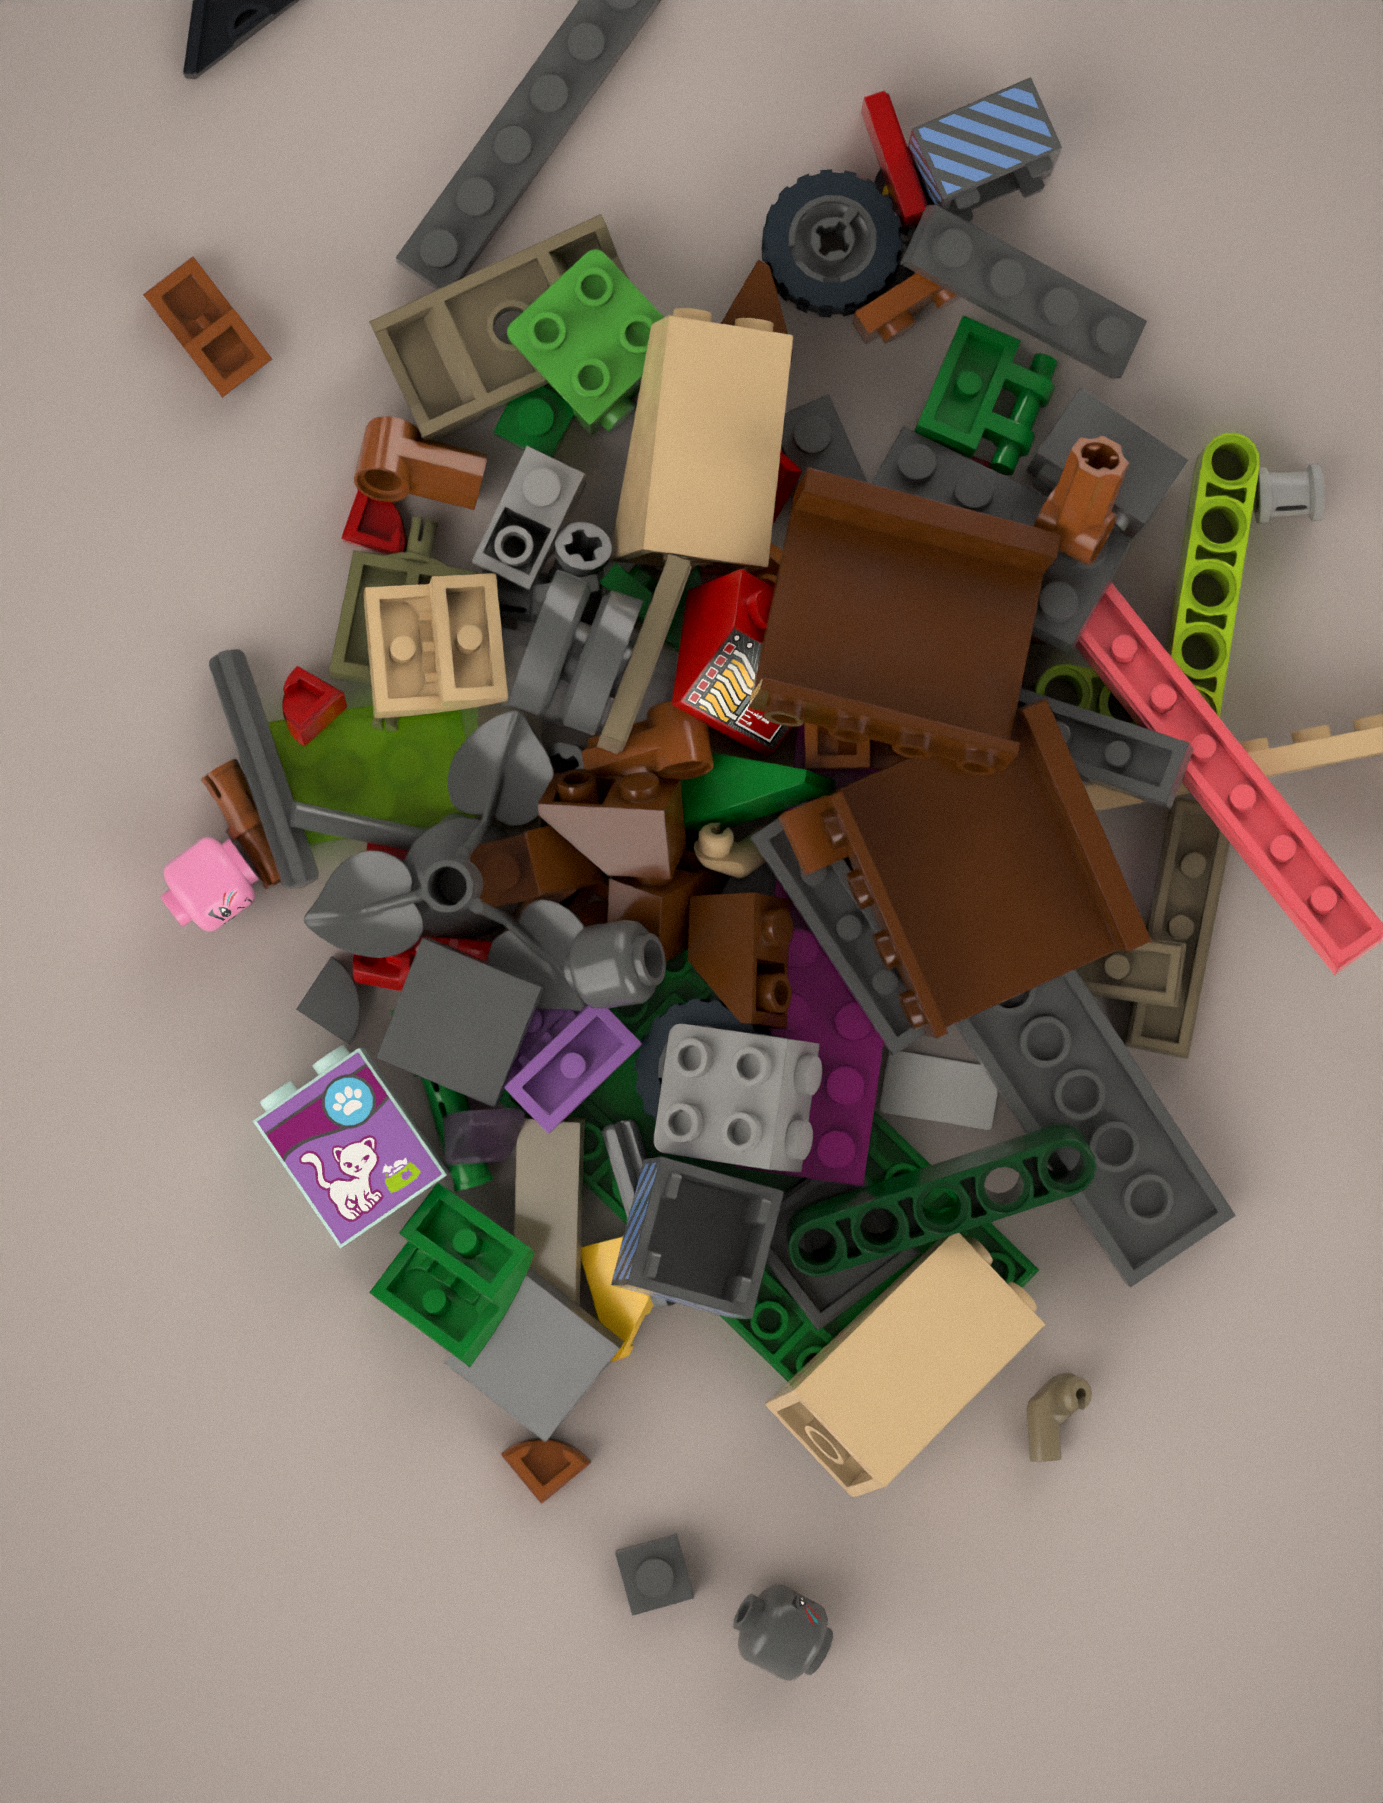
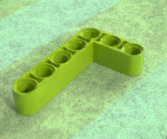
(1197, 557)

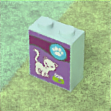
(349, 1144)

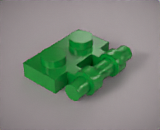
(968, 387)

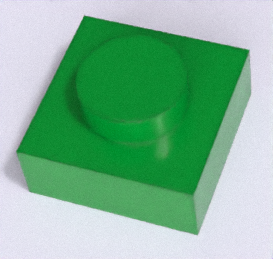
(535, 421)

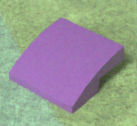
(567, 1060)

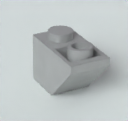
(529, 518)

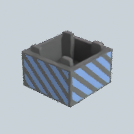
(985, 150)
(697, 1238)

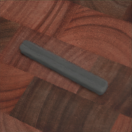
(262, 768)

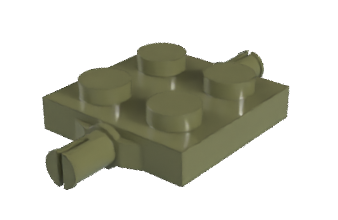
(367, 569)

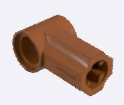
(400, 463)
(1084, 498)
(664, 744)

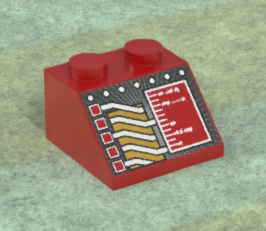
(721, 656)

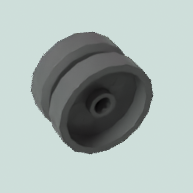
(576, 652)

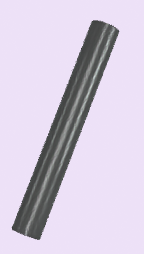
(353, 826)

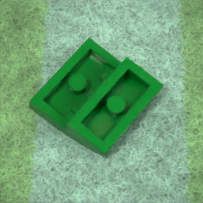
(454, 1274)

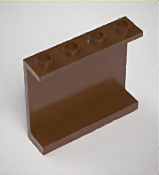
(901, 622)
(983, 875)

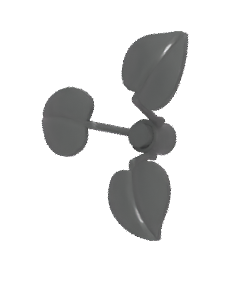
(370, 895)

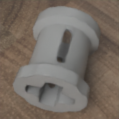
(1290, 494)

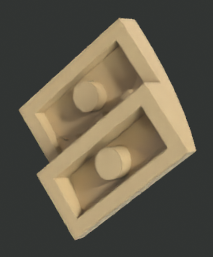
(435, 645)

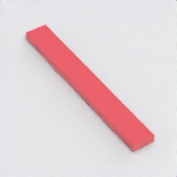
(1231, 785)

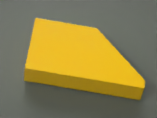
(615, 1307)

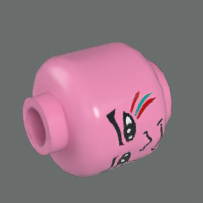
(209, 884)

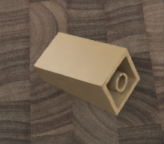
(705, 445)
(907, 1364)

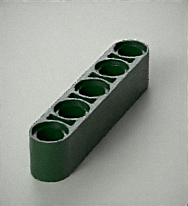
(972, 1208)

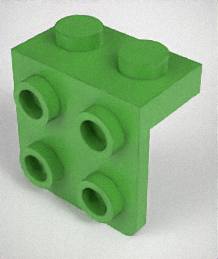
(589, 340)

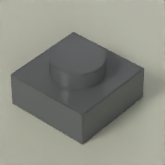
(654, 1574)

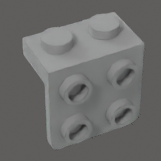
(737, 1097)

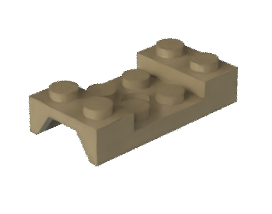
(446, 340)

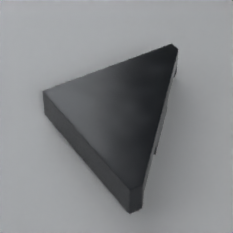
(224, 25)

